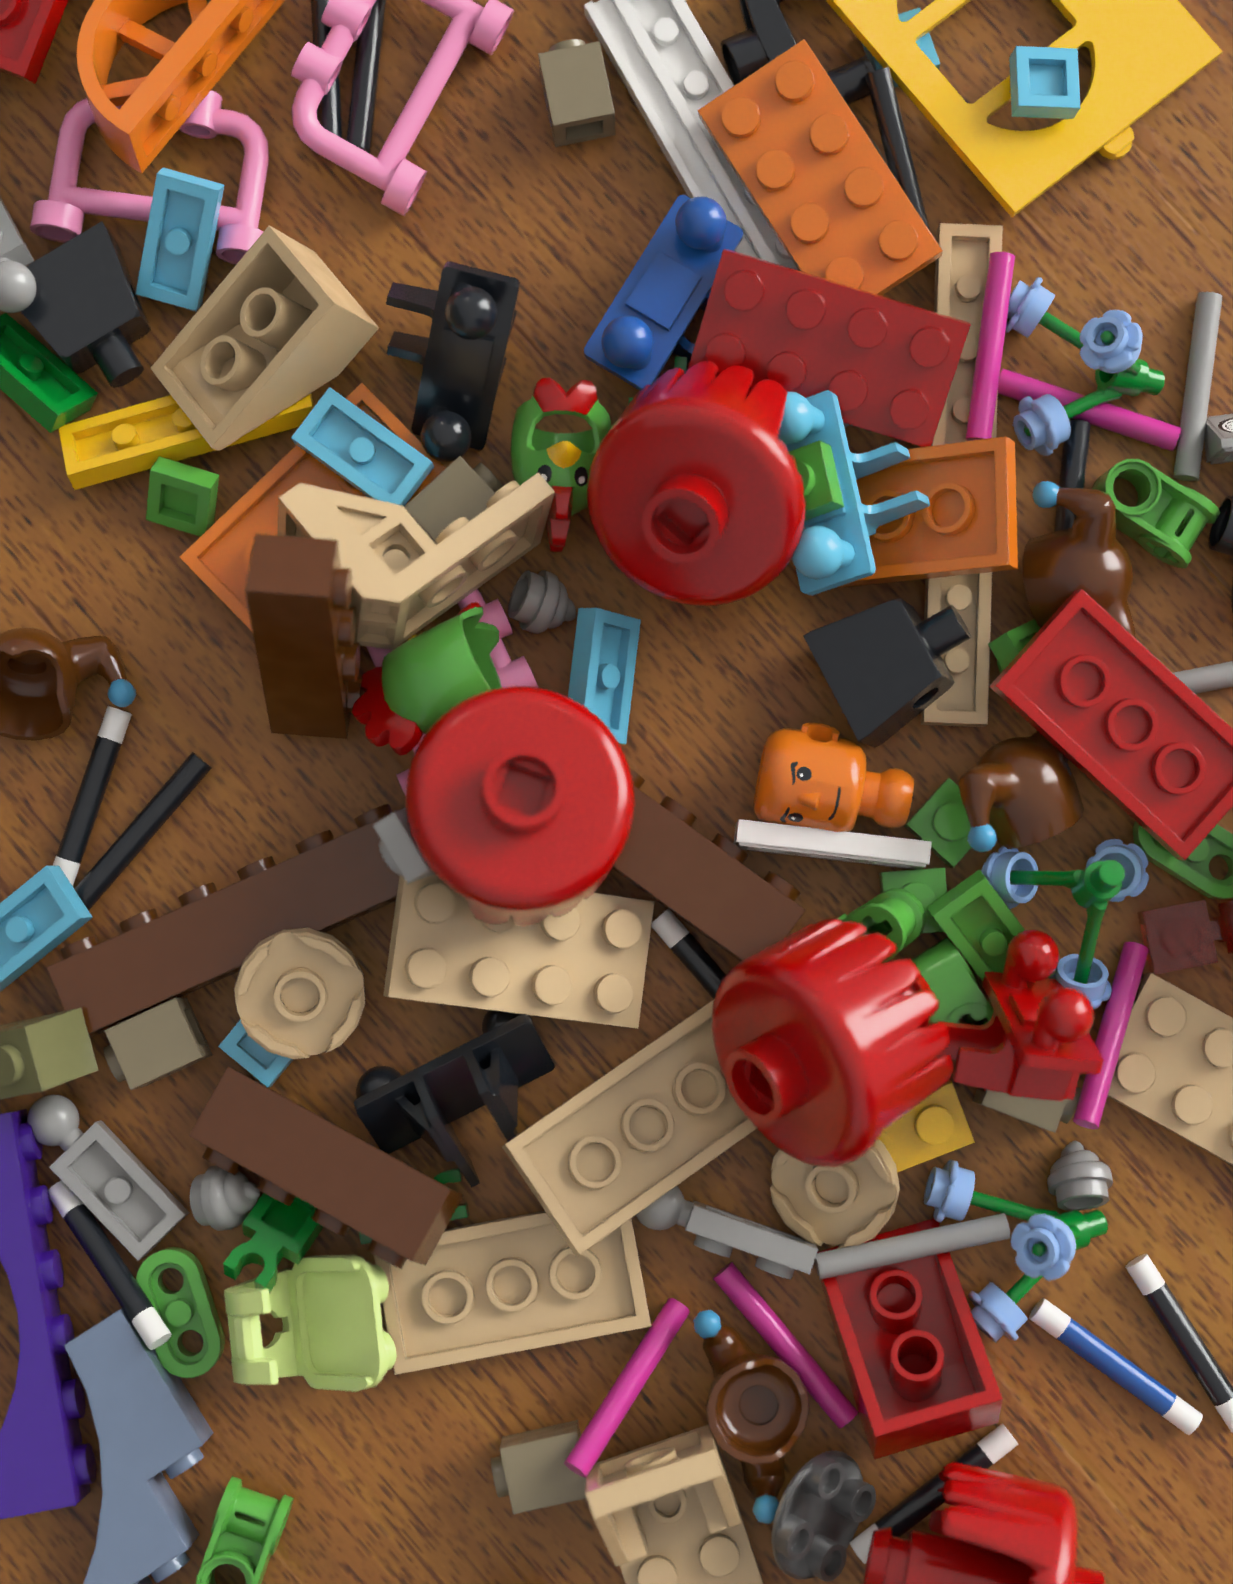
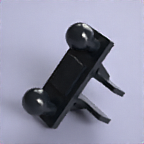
(461, 356)
(476, 1074)

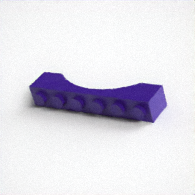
(41, 1438)

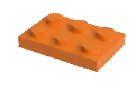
(968, 518)

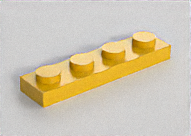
(137, 435)

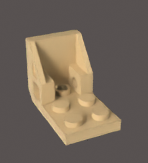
(405, 593)
(672, 1514)

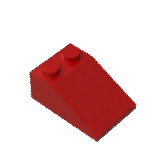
(912, 1351)

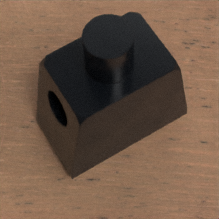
(89, 306)
(886, 664)

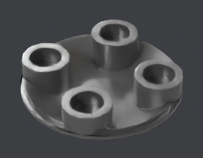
(820, 1516)

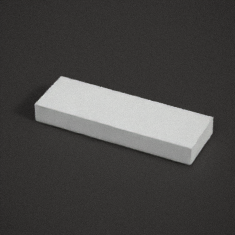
(832, 844)

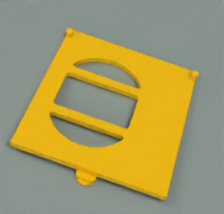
(1137, 60)

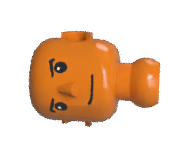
(823, 782)

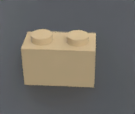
(262, 340)

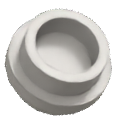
(540, 602)
(1079, 1179)
(222, 1198)

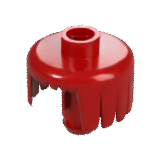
(699, 487)
(520, 803)
(828, 1040)
(1001, 1530)

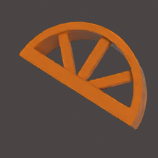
(186, 72)

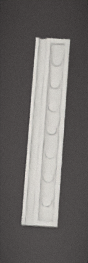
(670, 77)

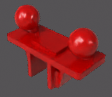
(1036, 1029)

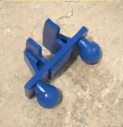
(664, 292)

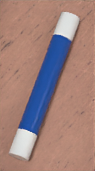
(1116, 1366)

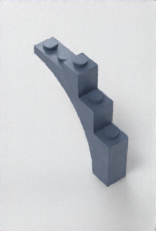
(142, 1427)

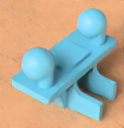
(837, 544)

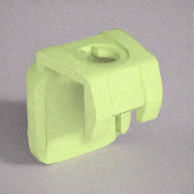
(328, 1325)

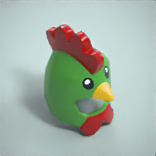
(558, 457)
(427, 679)

